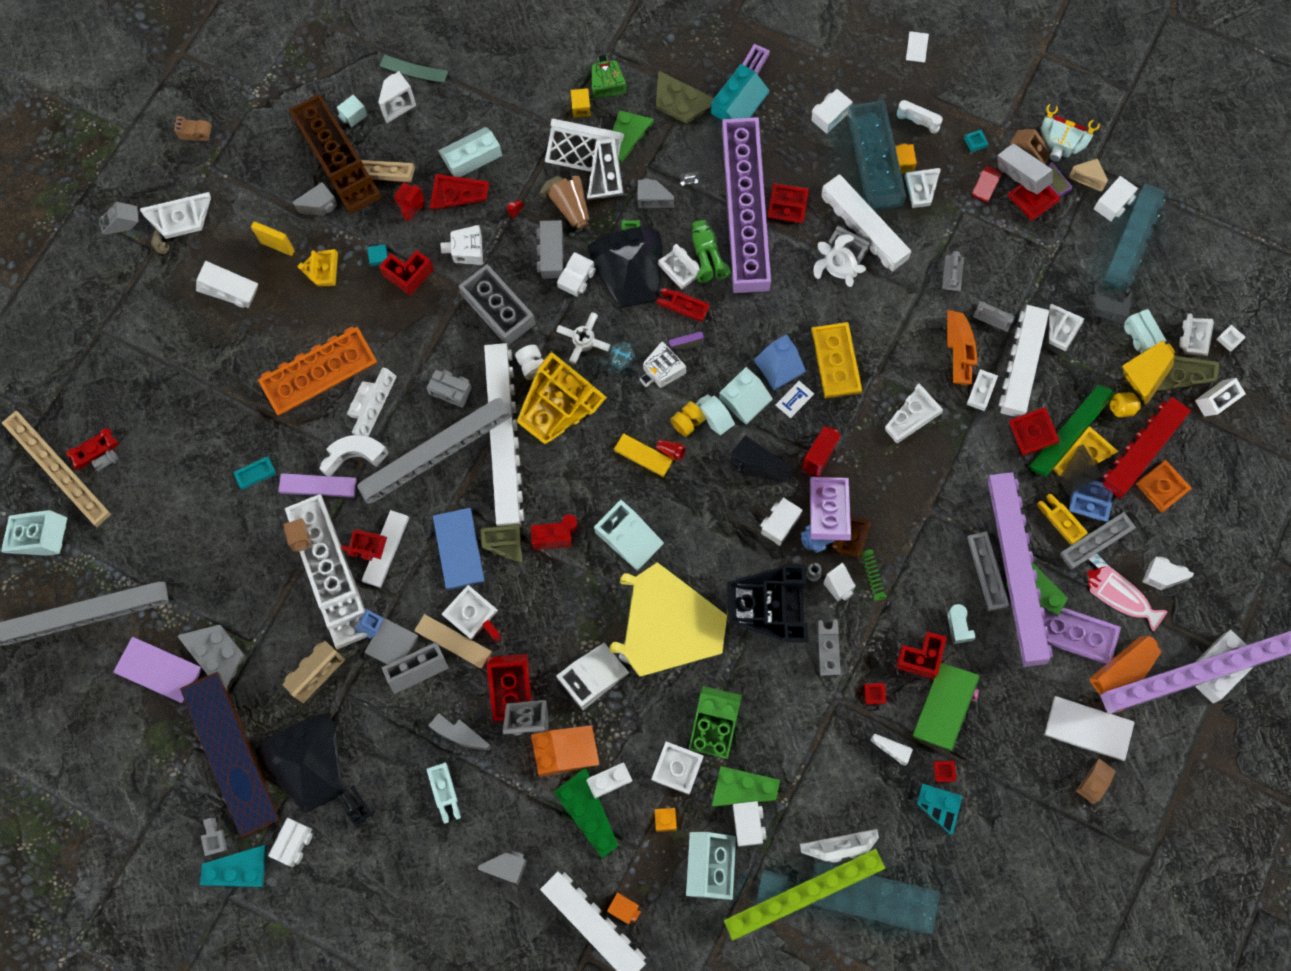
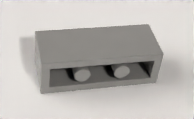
(1025, 169)
(550, 249)
(415, 668)

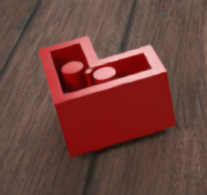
(407, 275)
(923, 661)

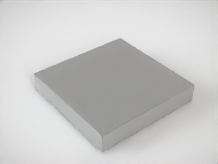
(391, 642)

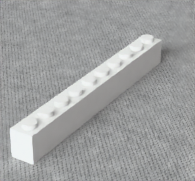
(503, 438)

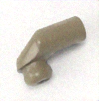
(543, 192)
(158, 245)

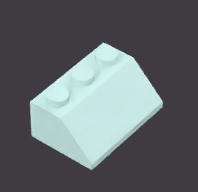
(471, 152)
(711, 865)

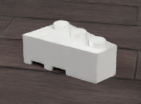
(605, 173)
(225, 285)

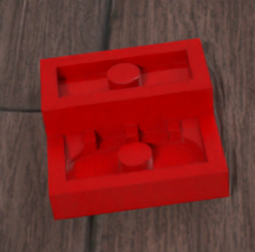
(788, 203)

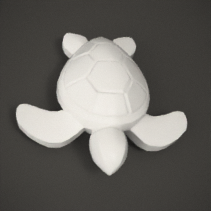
(838, 260)

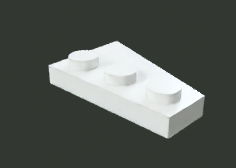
(914, 414)

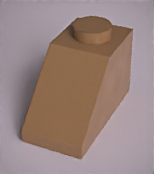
(1032, 143)
(1096, 781)

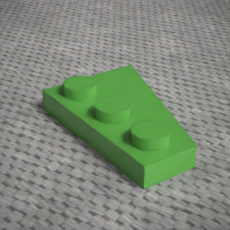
(633, 128)
(1051, 597)

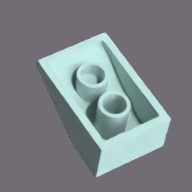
(34, 533)

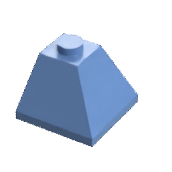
(780, 362)

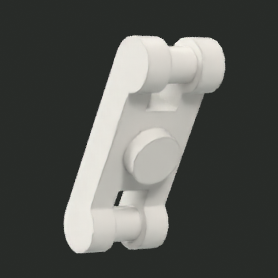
(919, 116)

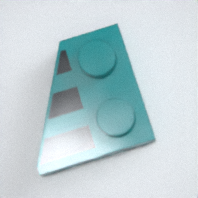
(940, 805)

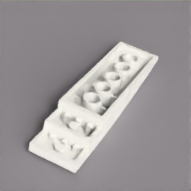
(329, 572)

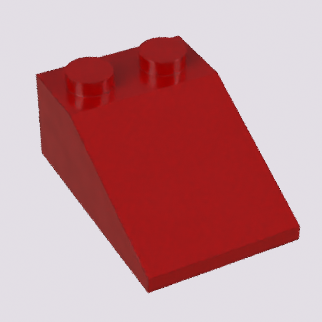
(508, 682)

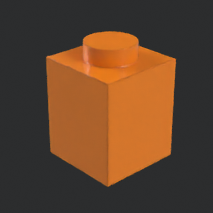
(624, 909)

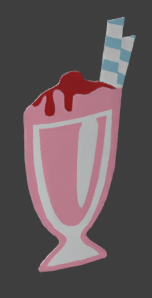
(1120, 593)

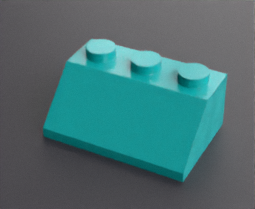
(739, 95)

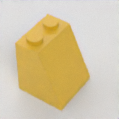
(1149, 370)

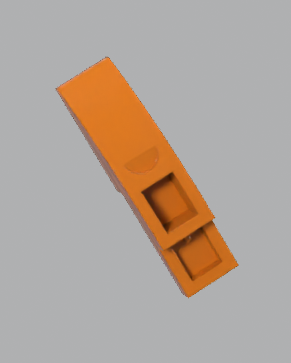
(964, 348)

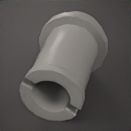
(105, 460)
(811, 575)

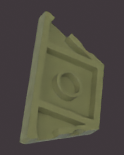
(680, 99)

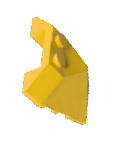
(557, 400)

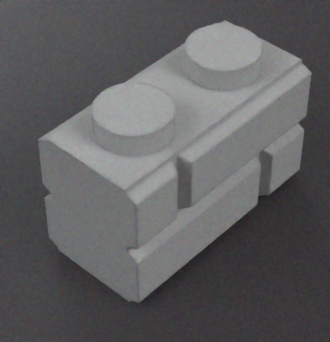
(449, 388)

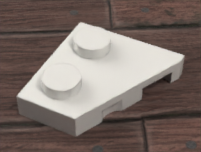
(1062, 327)

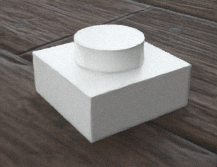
(1231, 338)

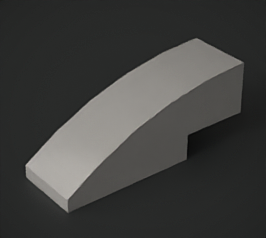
(458, 733)

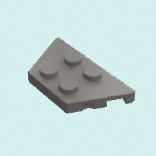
(214, 651)

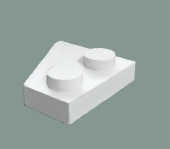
(922, 186)

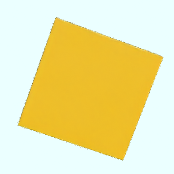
(272, 238)

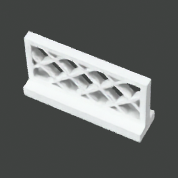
(581, 131)

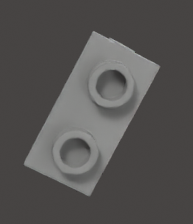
(953, 271)
(993, 316)

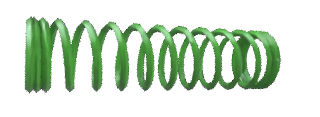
(879, 596)

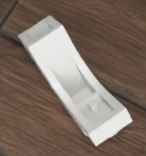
(351, 447)

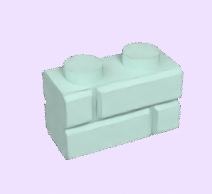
(1143, 330)

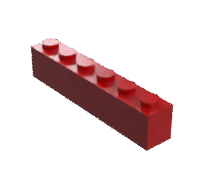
(1145, 448)

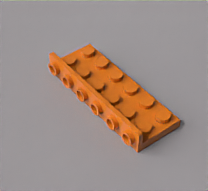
(317, 370)

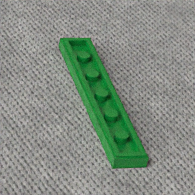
(1072, 430)

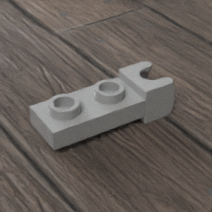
(828, 649)

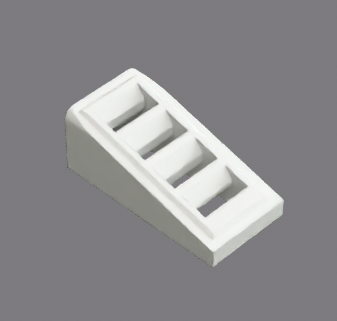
(896, 750)

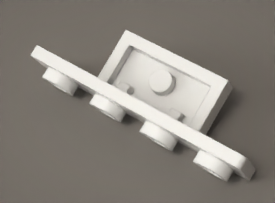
(370, 401)

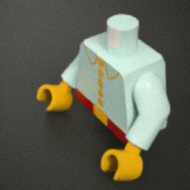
(1064, 136)

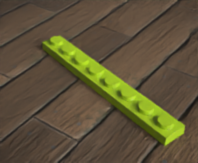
(804, 894)

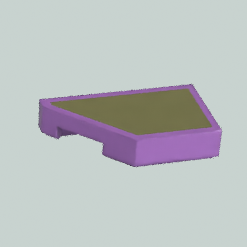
(1060, 184)
(687, 341)

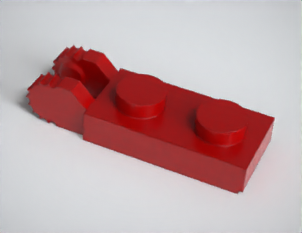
(684, 304)

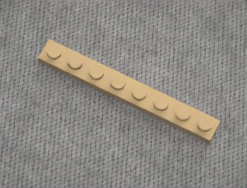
(56, 468)

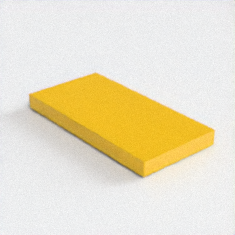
(836, 360)

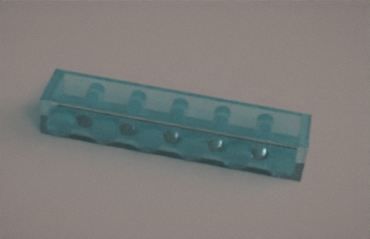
(1134, 237)

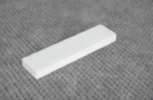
(393, 530)

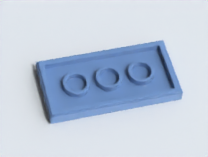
(458, 549)

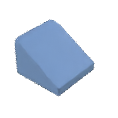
(369, 618)

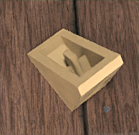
(1089, 174)

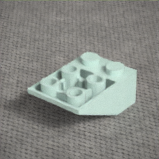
(628, 535)

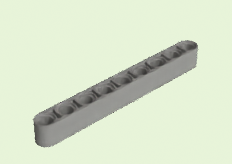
(434, 450)
(83, 613)

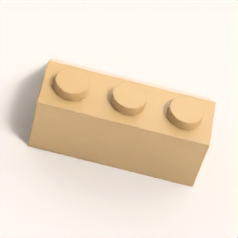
(313, 671)

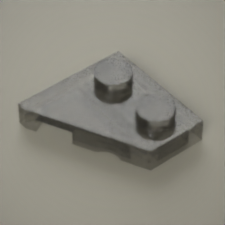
(1079, 471)

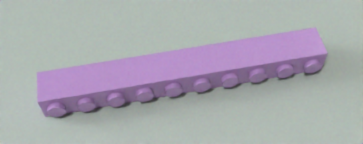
(1019, 570)
(1197, 673)

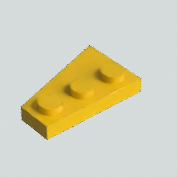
(1096, 446)

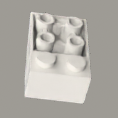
(592, 675)

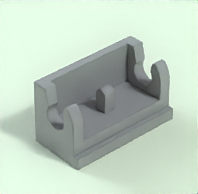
(858, 246)

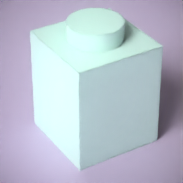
(351, 111)

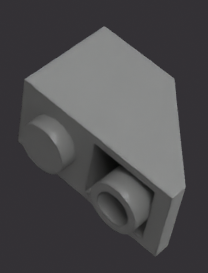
(119, 218)

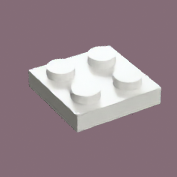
(469, 612)
(677, 768)

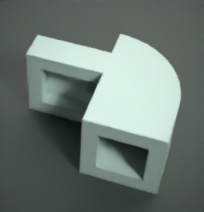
(715, 414)

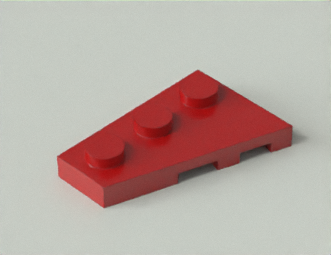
(457, 191)

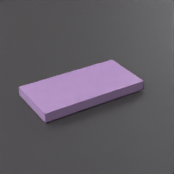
(830, 508)
(1082, 634)
(156, 669)

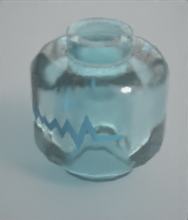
(621, 355)

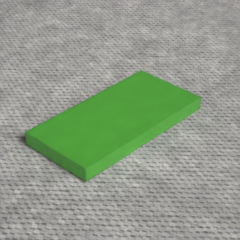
(946, 706)

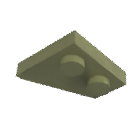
(503, 541)

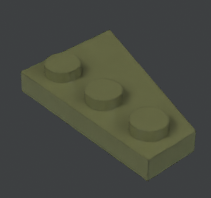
(1190, 372)

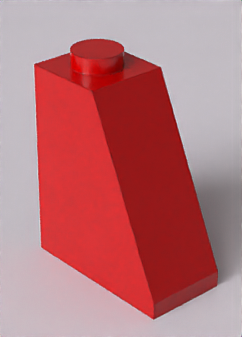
(821, 451)

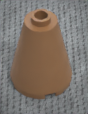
(570, 200)

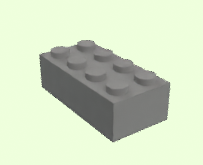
(497, 305)

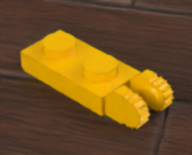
(1062, 520)

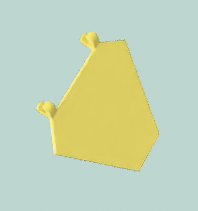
(668, 623)

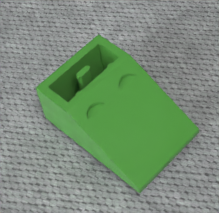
(715, 722)

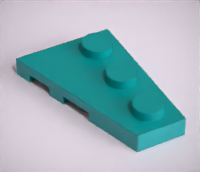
(239, 869)

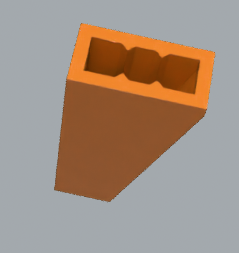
(1128, 666)

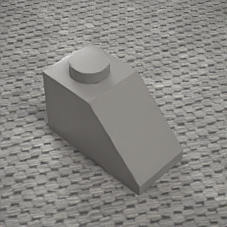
(653, 195)
(316, 201)
(506, 866)

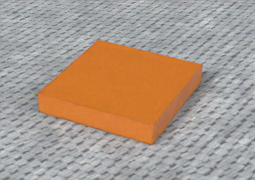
(1163, 486)

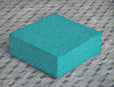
(976, 141)
(377, 254)

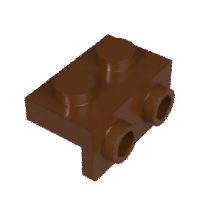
(859, 533)

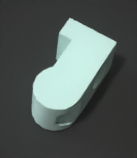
(958, 625)

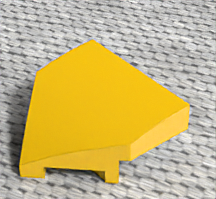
(321, 267)

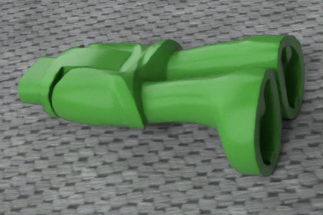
(706, 242)

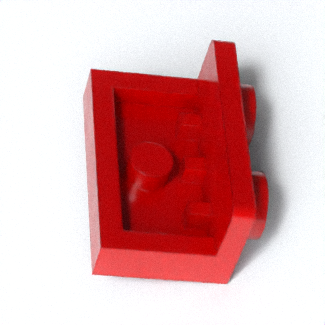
(365, 544)

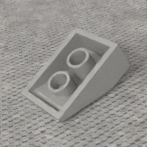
(526, 717)

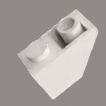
(1164, 574)

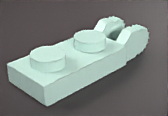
(443, 790)

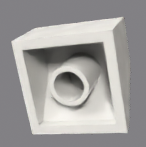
(395, 97)

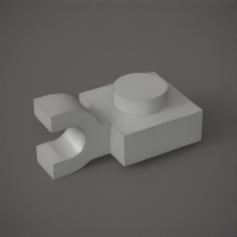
(213, 840)

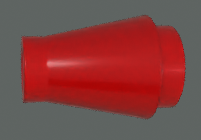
(672, 449)

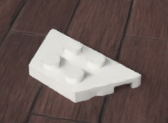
(178, 216)
(841, 847)

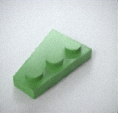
(743, 787)

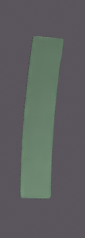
(413, 69)

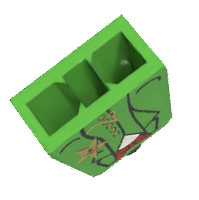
(607, 78)

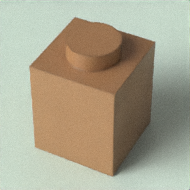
(297, 535)

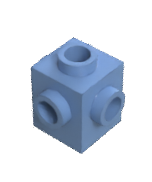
(813, 544)

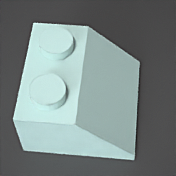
(745, 396)

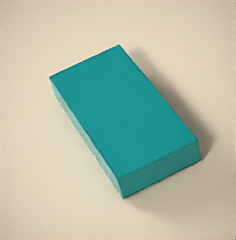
(254, 473)

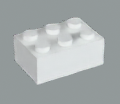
(1218, 688)

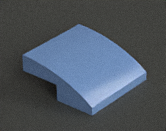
(1092, 501)

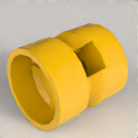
(687, 419)

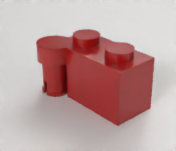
(554, 534)

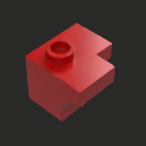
(410, 200)

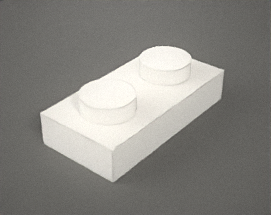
(982, 390)
(609, 780)

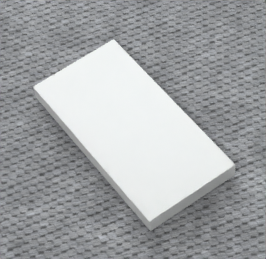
(1089, 728)

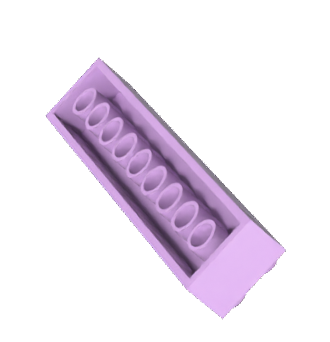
(746, 205)

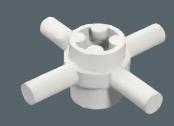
(589, 340)

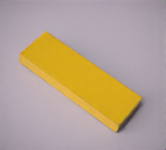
(643, 455)

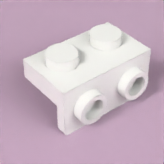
(679, 267)
(1196, 336)

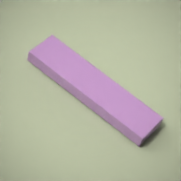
(317, 485)

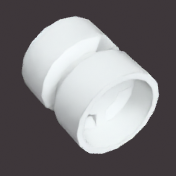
(530, 359)

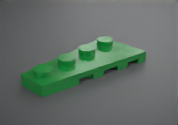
(587, 812)

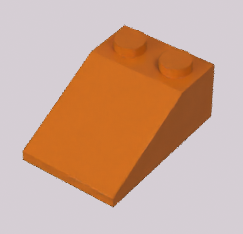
(564, 750)

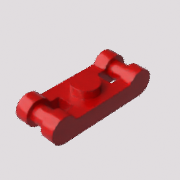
(92, 449)

